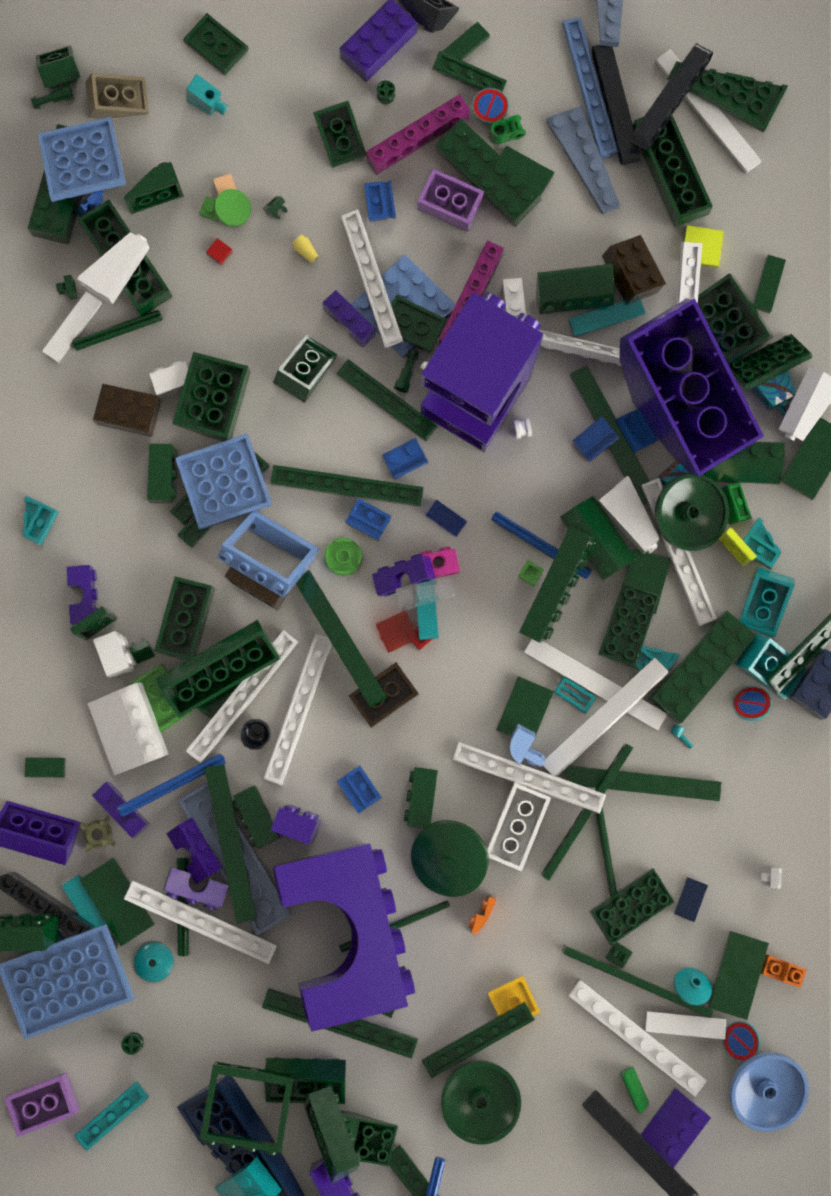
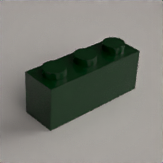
(161, 473)
(421, 797)
(255, 817)

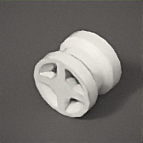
(522, 428)

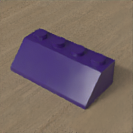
(37, 833)
(675, 1127)
(322, 1181)

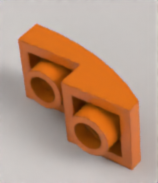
(479, 920)
(783, 971)

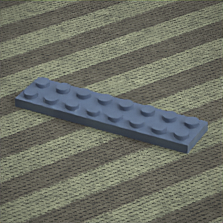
(264, 893)

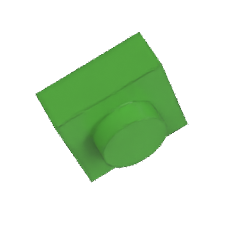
(207, 209)
(530, 573)

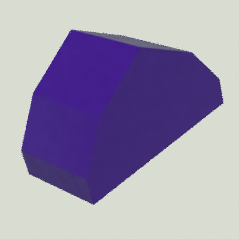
(711, 414)

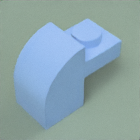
(520, 747)

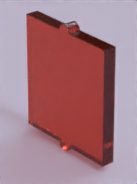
(397, 631)

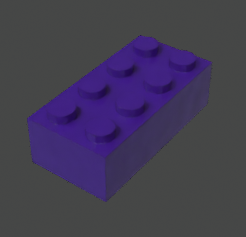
(378, 40)
(296, 824)

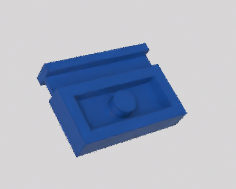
(379, 201)
(91, 202)
(636, 430)
(596, 439)
(405, 458)
(368, 519)
(359, 789)

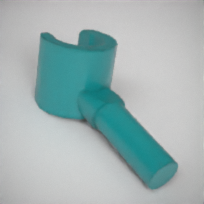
(677, 731)

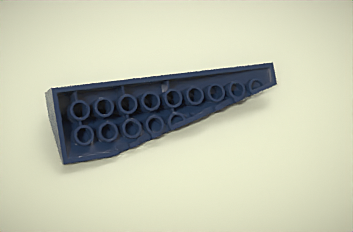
(236, 1117)

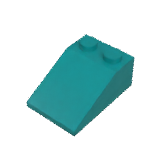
(766, 601)
(761, 659)
(249, 1181)

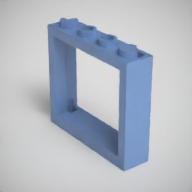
(280, 537)

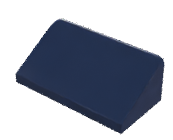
(690, 899)

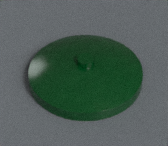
(691, 512)
(450, 858)
(481, 1102)

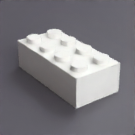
(517, 826)

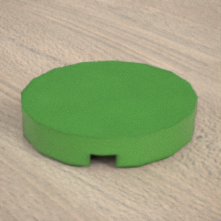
(232, 208)
(343, 556)

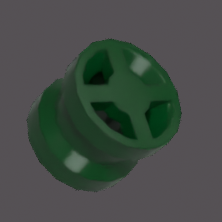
(386, 87)
(129, 1045)

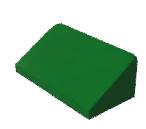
(737, 504)
(635, 1089)

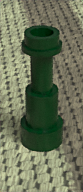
(57, 95)
(402, 384)

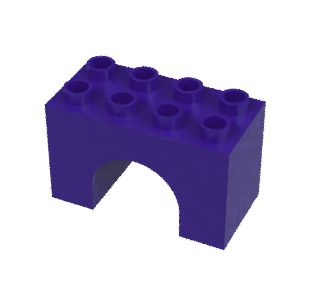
(480, 369)
(370, 975)

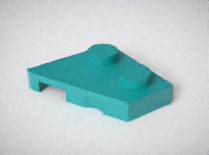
(762, 544)

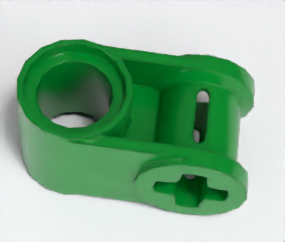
(510, 128)

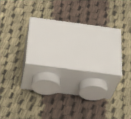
(513, 296)
(169, 380)

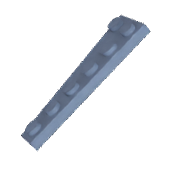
(609, 21)
(579, 145)

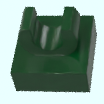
(274, 205)
(67, 287)
(142, 651)
(618, 955)

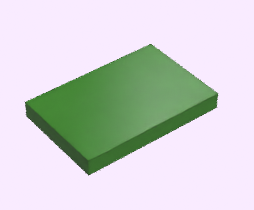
(162, 710)

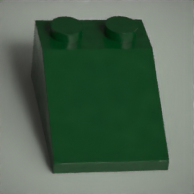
(339, 133)
(154, 188)
(304, 368)

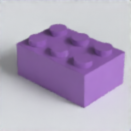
(450, 200)
(42, 1104)

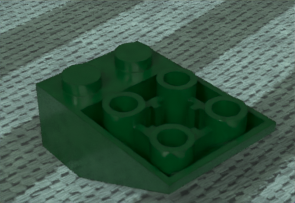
(371, 1138)

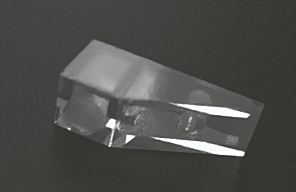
(425, 593)

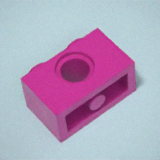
(449, 559)

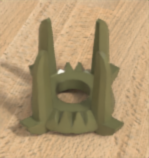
(106, 838)

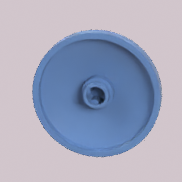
(768, 1091)

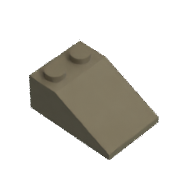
(116, 96)

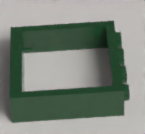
(253, 1074)

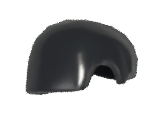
(255, 734)

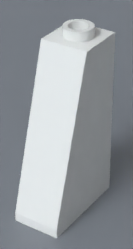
(115, 267)
(808, 405)
(629, 515)

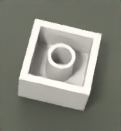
(114, 654)

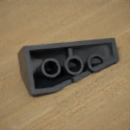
(431, 13)

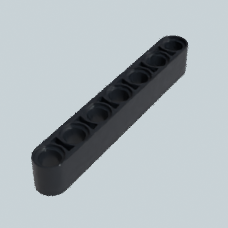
(671, 96)
(615, 103)
(51, 904)
(637, 1146)

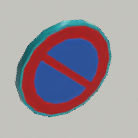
(490, 105)
(752, 703)
(741, 1041)

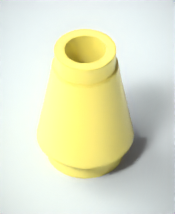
(304, 248)

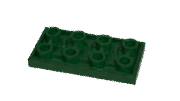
(769, 362)
(811, 462)
(628, 625)
(107, 889)
(631, 906)
(738, 975)

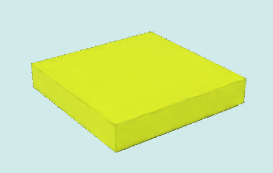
(711, 244)
(737, 547)

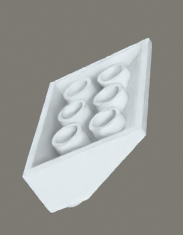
(128, 728)

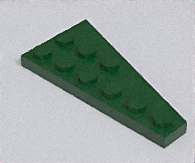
(738, 95)

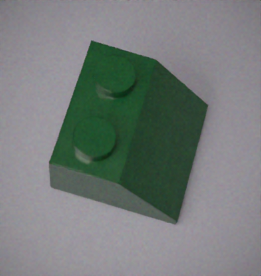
(58, 67)

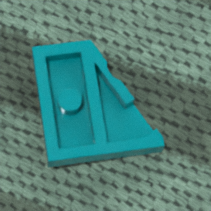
(37, 520)
(648, 654)

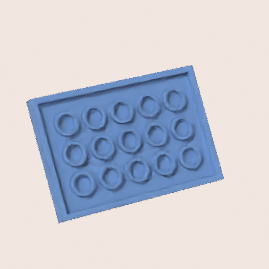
(65, 981)

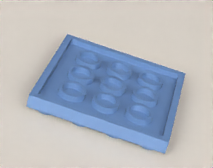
(81, 159)
(413, 285)
(223, 481)

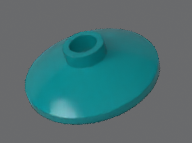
(163, 958)
(690, 992)

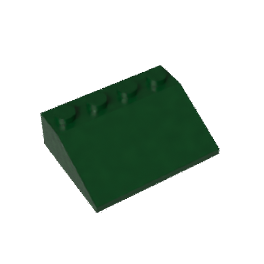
(732, 312)
(211, 396)

